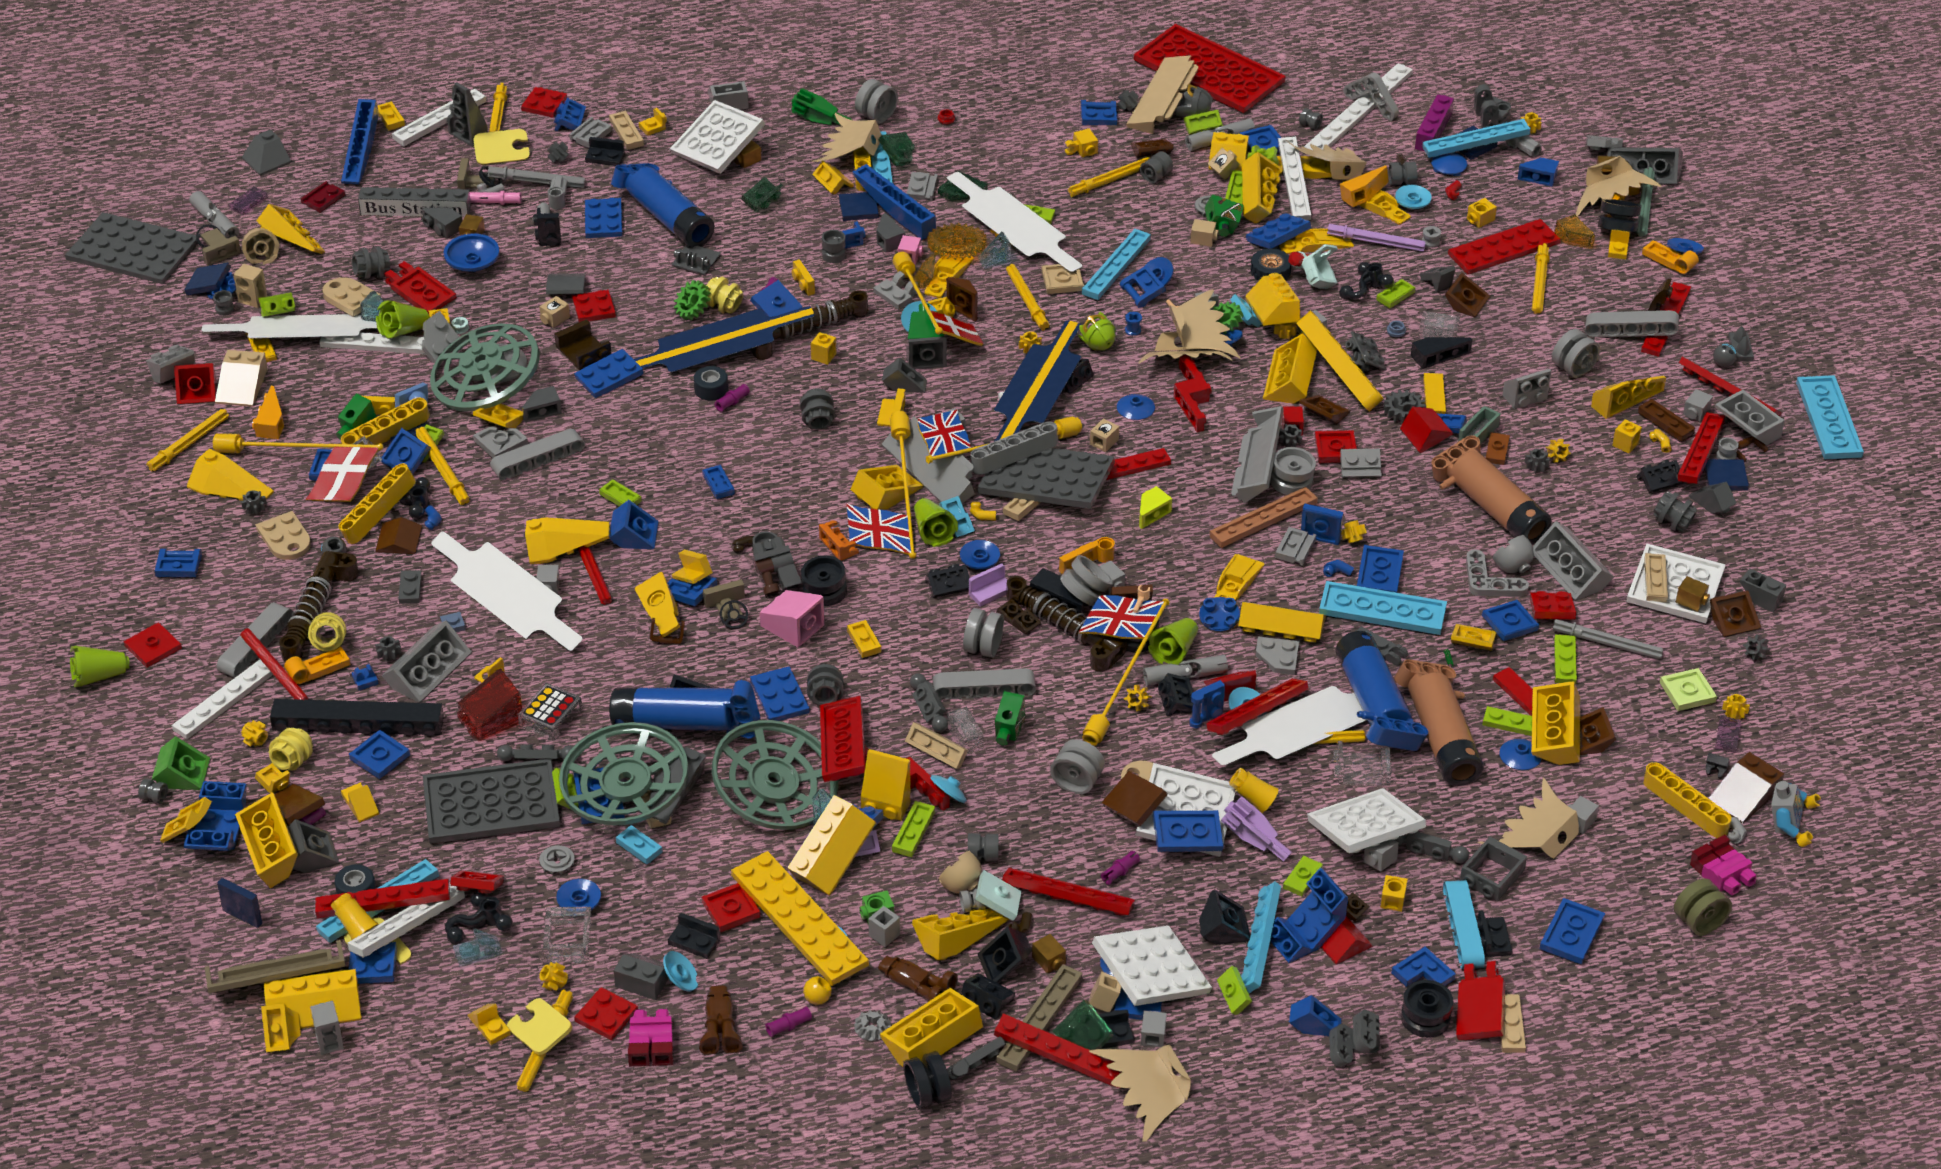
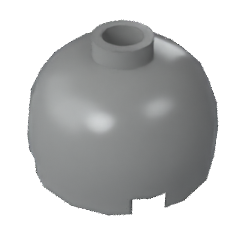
(1515, 556)

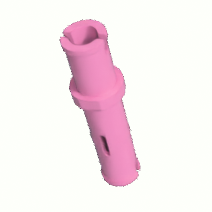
(496, 197)

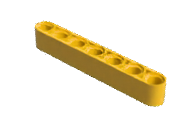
(1340, 361)

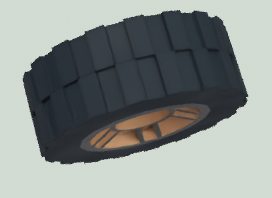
(1270, 261)

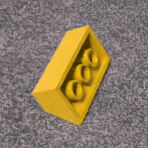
(1274, 301)
(1290, 371)
(1281, 620)
(1556, 723)
(268, 840)
(831, 845)
(311, 990)
(933, 1027)

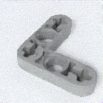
(1371, 83)
(1487, 583)

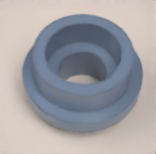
(1396, 329)

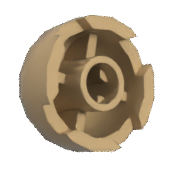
(260, 242)
(962, 874)

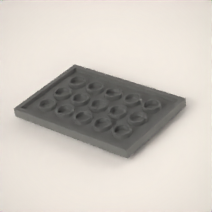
(132, 248)
(1051, 477)
(490, 801)

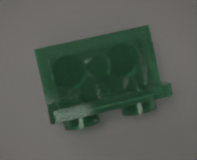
(761, 194)

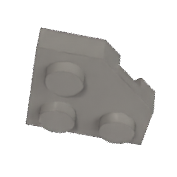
(1597, 142)
(437, 336)
(498, 441)
(1278, 654)

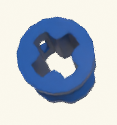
(1133, 323)

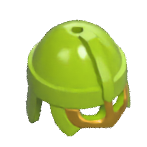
(1100, 334)

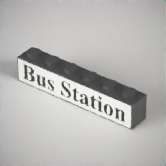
(411, 200)

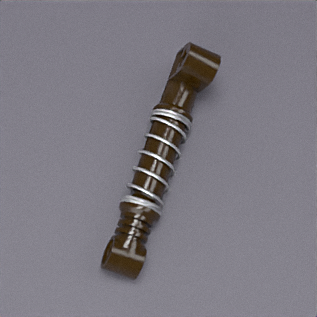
(854, 305)
(317, 588)
(1042, 604)

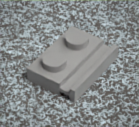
(589, 129)
(922, 185)
(1360, 463)
(1295, 546)

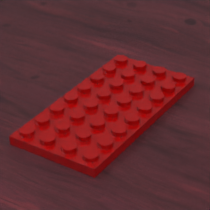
(1220, 71)

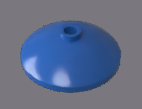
(471, 252)

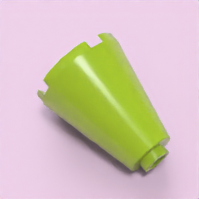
(399, 319)
(934, 523)
(1172, 641)
(96, 664)

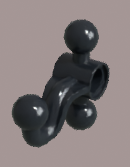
(1371, 276)
(417, 498)
(488, 914)

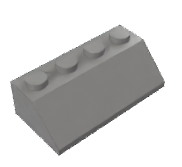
(1571, 562)
(427, 662)

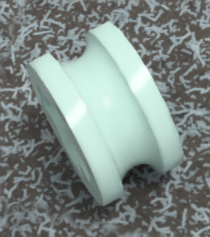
(460, 325)

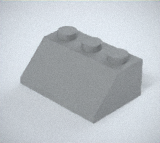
(1752, 416)

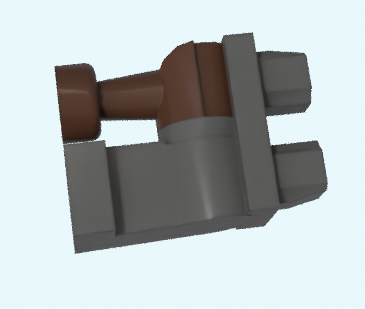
(778, 561)

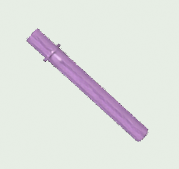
(1375, 237)

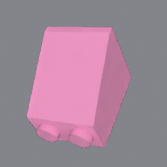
(794, 616)

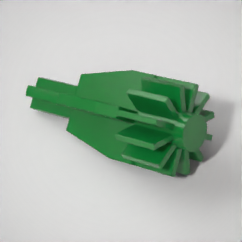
(814, 108)

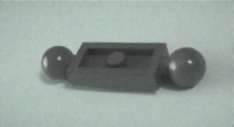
(929, 702)
(506, 752)
(1433, 846)

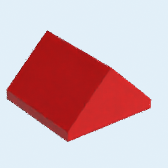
(195, 383)
(1424, 428)
(1235, 680)
(1345, 942)

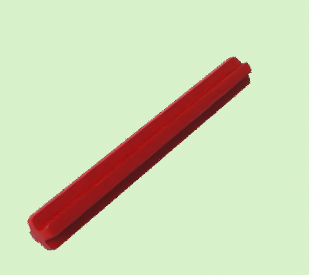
(595, 575)
(273, 665)

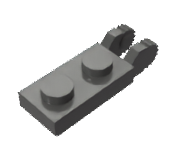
(1388, 649)
(974, 1059)

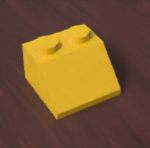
(1235, 142)

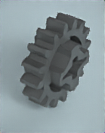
(1400, 404)

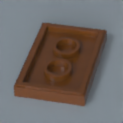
(1134, 798)
(297, 802)

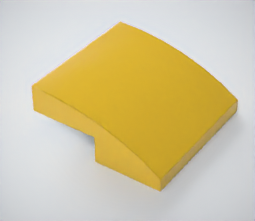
(186, 819)

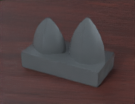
(1741, 343)

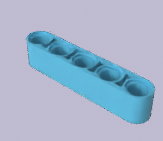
(1464, 923)

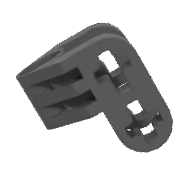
(1490, 107)
(1360, 1039)

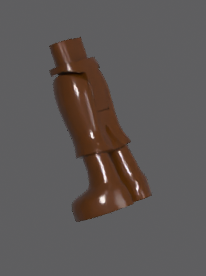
(916, 978)
(719, 1019)

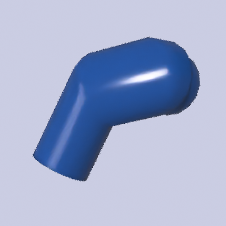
(434, 518)
(1336, 566)

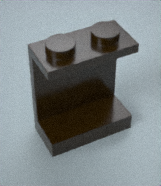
(580, 345)

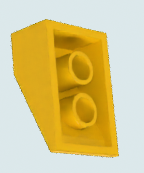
(883, 486)
(886, 784)

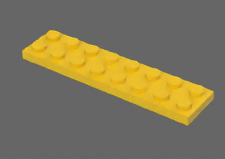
(800, 918)

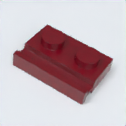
(323, 196)

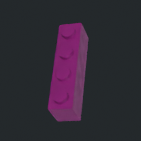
(1435, 120)

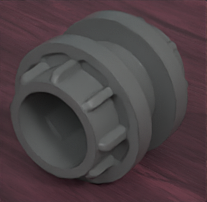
(368, 263)
(817, 408)
(1675, 511)
(824, 684)

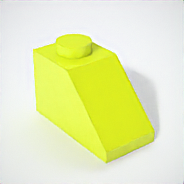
(1154, 506)

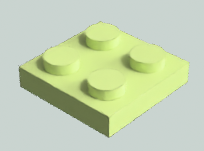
(1688, 689)

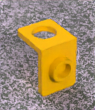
(499, 663)

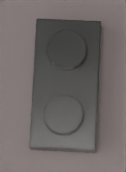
(410, 586)

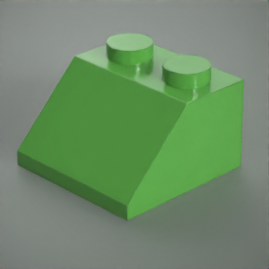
(180, 766)

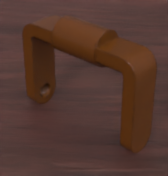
(1745, 442)
(667, 639)

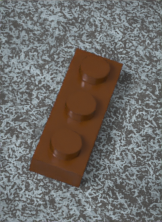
(1666, 420)

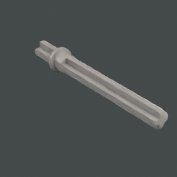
(531, 176)
(1607, 639)

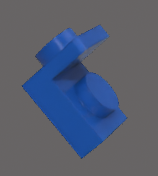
(854, 236)

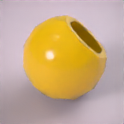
(817, 990)

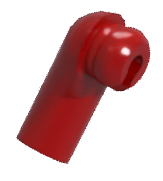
(1451, 190)

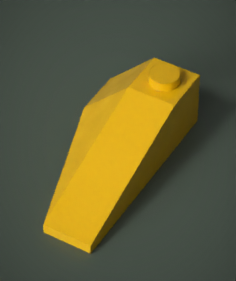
(287, 226)
(1626, 394)
(223, 477)
(556, 536)
(955, 933)

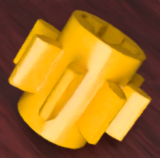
(1533, 122)
(1285, 330)
(1028, 340)
(1553, 449)
(1353, 531)
(1143, 697)
(1736, 706)
(254, 733)
(553, 976)

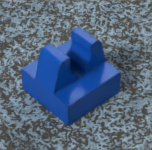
(364, 678)

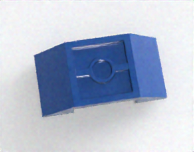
(219, 825)
(1312, 920)

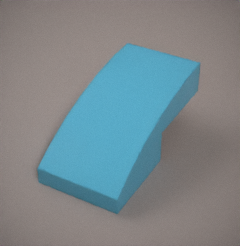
(955, 507)

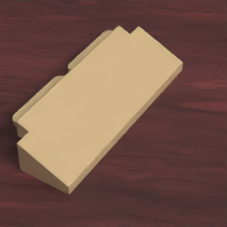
(1163, 93)

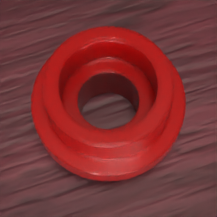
(946, 116)

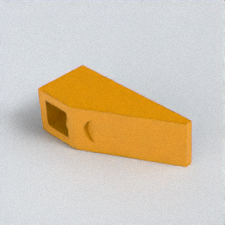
(1364, 186)
(269, 419)

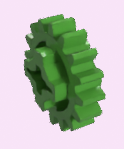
(692, 298)
(1231, 316)

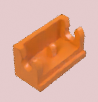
(836, 541)

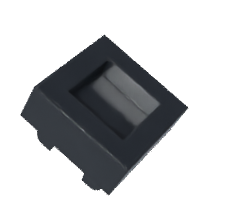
(1715, 761)

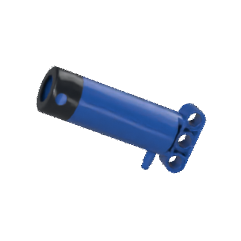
(665, 202)
(1378, 693)
(686, 707)

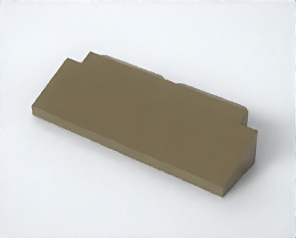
(275, 969)

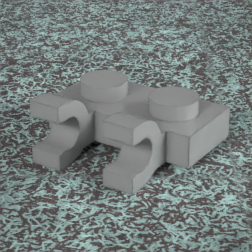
(892, 291)

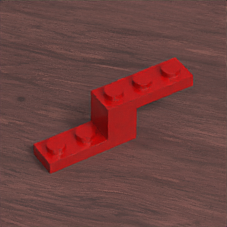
(1192, 392)
(921, 780)

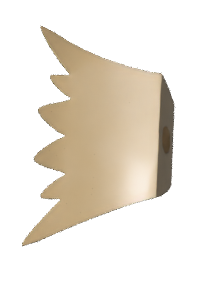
(851, 137)
(1338, 160)
(1617, 181)
(1198, 325)
(1166, 343)
(1543, 824)
(1150, 1081)

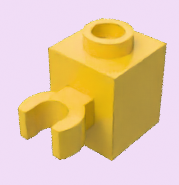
(1083, 142)

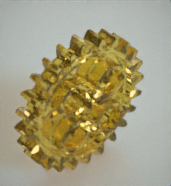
(956, 241)

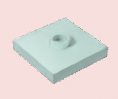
(998, 895)

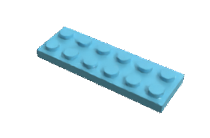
(1829, 417)
(1383, 607)

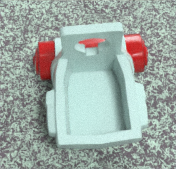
(1316, 266)

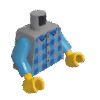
(1788, 808)

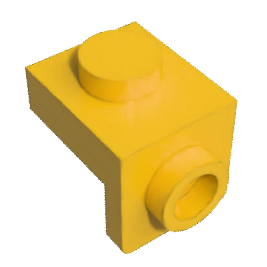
(272, 778)

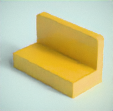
(831, 177)
(890, 406)
(694, 567)

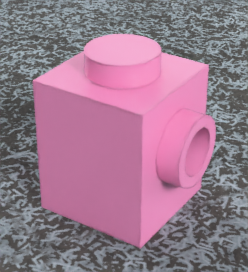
(912, 246)

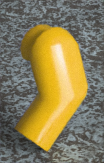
(1656, 435)
(980, 514)

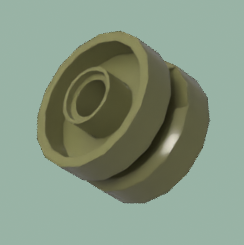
(1702, 906)

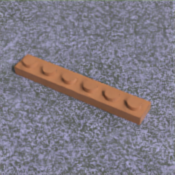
(1262, 517)

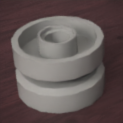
(876, 100)
(1575, 353)
(1292, 470)
(1086, 580)
(983, 632)
(1077, 766)

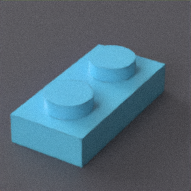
(1249, 315)
(639, 844)

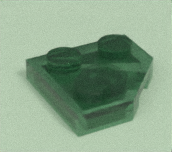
(898, 147)
(954, 193)
(1084, 1027)

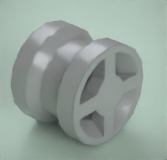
(1431, 236)

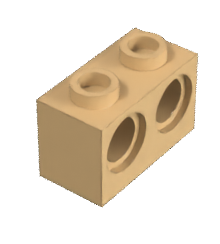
(250, 285)

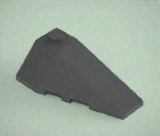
(465, 116)
(1664, 161)
(696, 766)

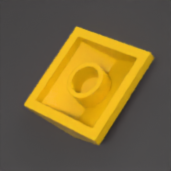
(501, 415)
(1473, 637)

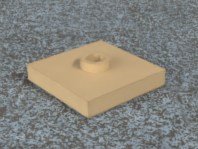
(1060, 280)

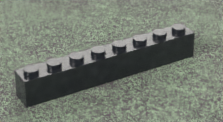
(357, 716)

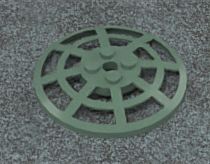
(481, 363)
(768, 767)
(621, 768)

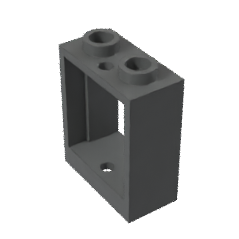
(1493, 850)

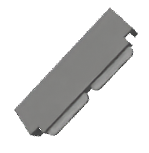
(1257, 454)
(943, 477)

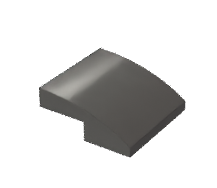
(566, 283)

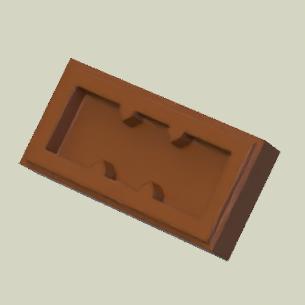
(1497, 448)

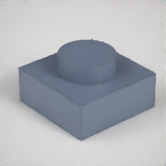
(455, 621)

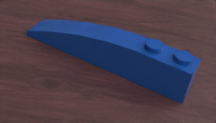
(360, 141)
(896, 202)

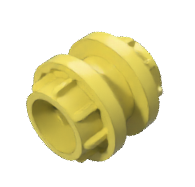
(725, 296)
(332, 620)
(290, 749)

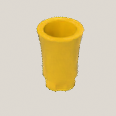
(1253, 789)
(352, 916)

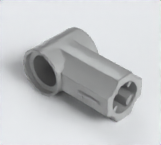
(1526, 144)
(557, 192)

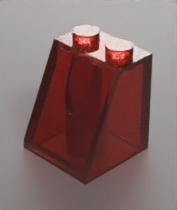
(490, 706)

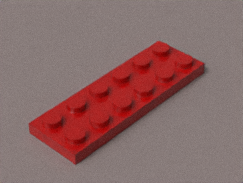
(1503, 246)
(842, 739)

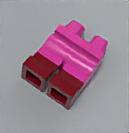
(1723, 865)
(650, 1031)

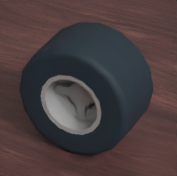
(710, 383)
(354, 879)

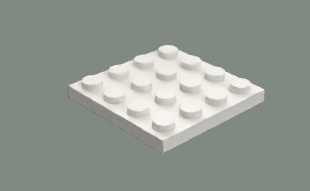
(717, 136)
(1677, 568)
(1186, 793)
(1366, 820)
(1151, 965)

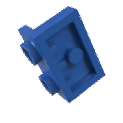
(569, 115)

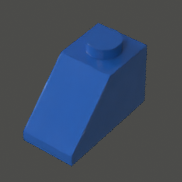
(1539, 171)
(1313, 1017)

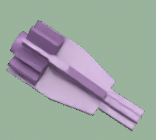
(1253, 827)

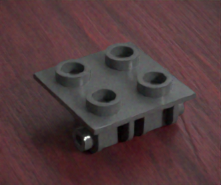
(695, 259)
(1367, 348)

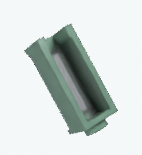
(1481, 424)

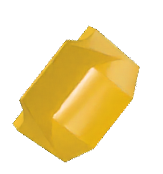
(280, 1027)

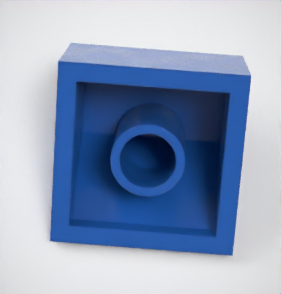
(633, 527)

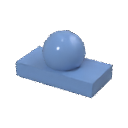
(404, 396)

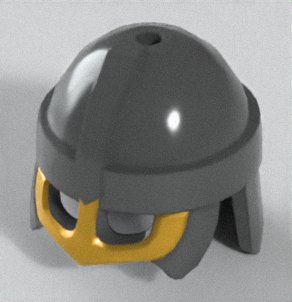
(1194, 103)

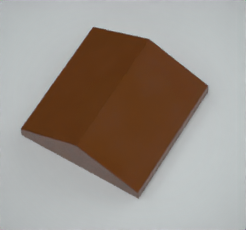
(1151, 147)
(1466, 296)
(963, 297)
(1325, 408)
(399, 537)
(1734, 613)
(1595, 732)

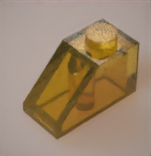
(1574, 232)

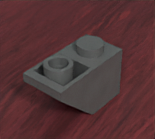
(442, 220)
(889, 233)
(1763, 590)

